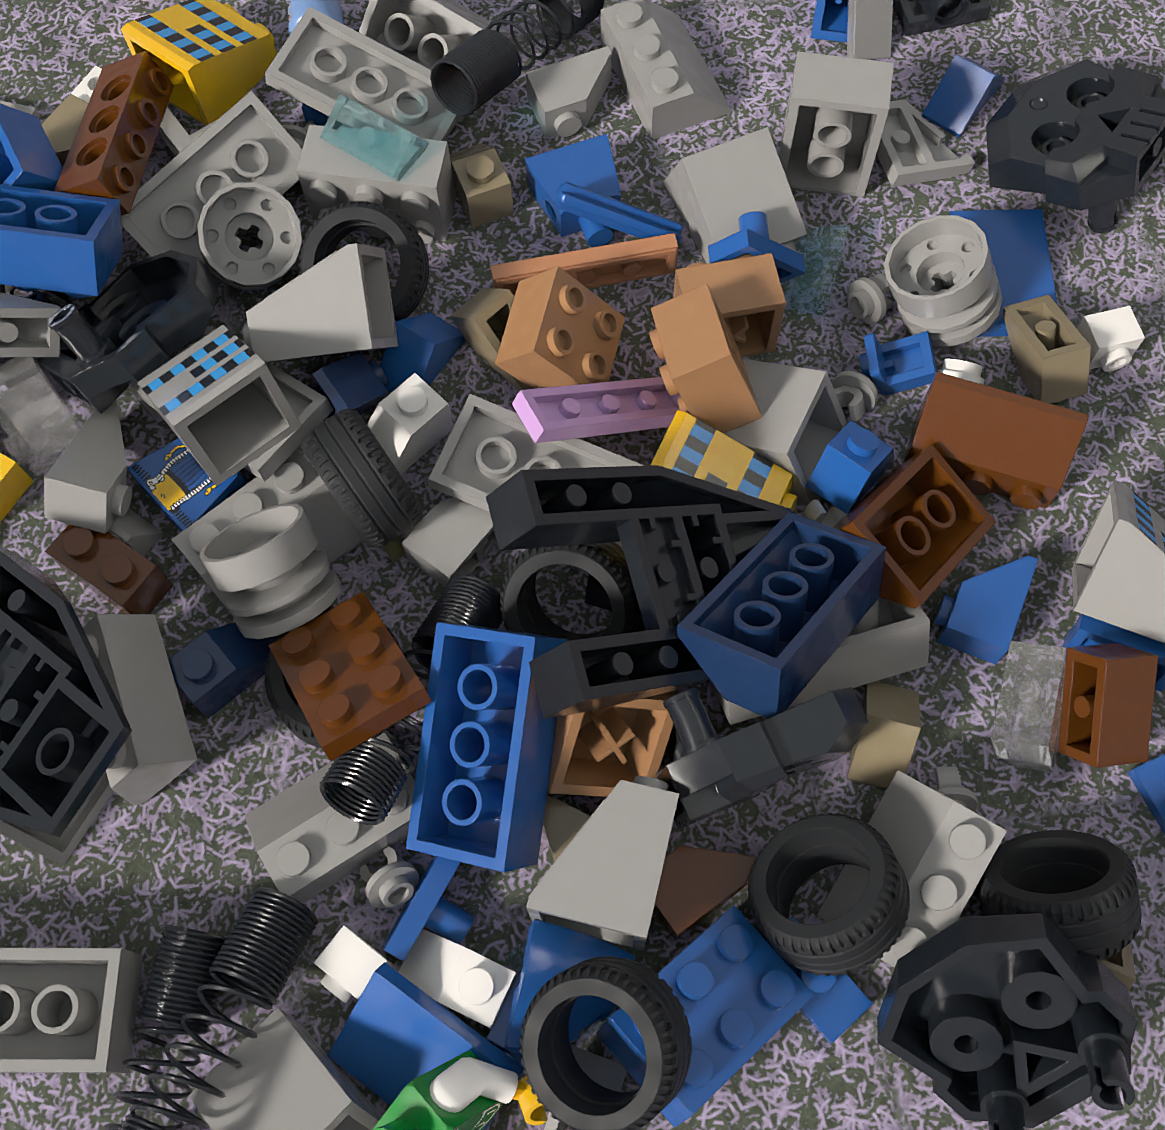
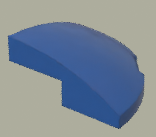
(547, 953)

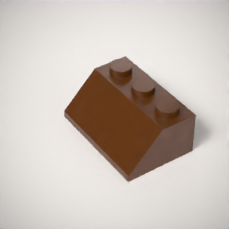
(998, 439)
(924, 522)

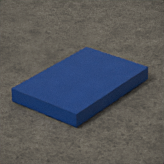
(1019, 256)
(403, 1034)

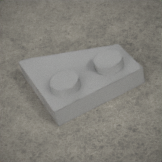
(914, 149)

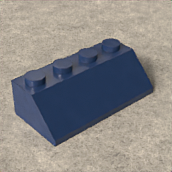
(783, 612)

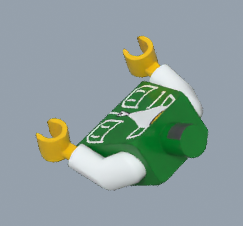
(460, 1097)

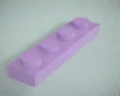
(595, 409)

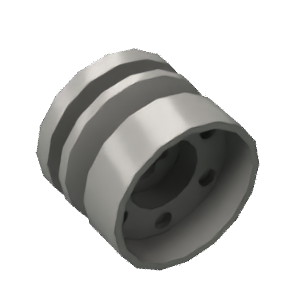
(242, 209)
(944, 279)
(271, 571)

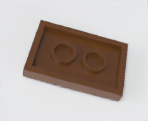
(348, 675)

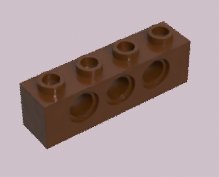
(117, 131)

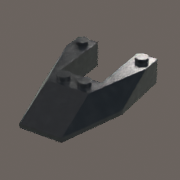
(677, 546)
(54, 703)

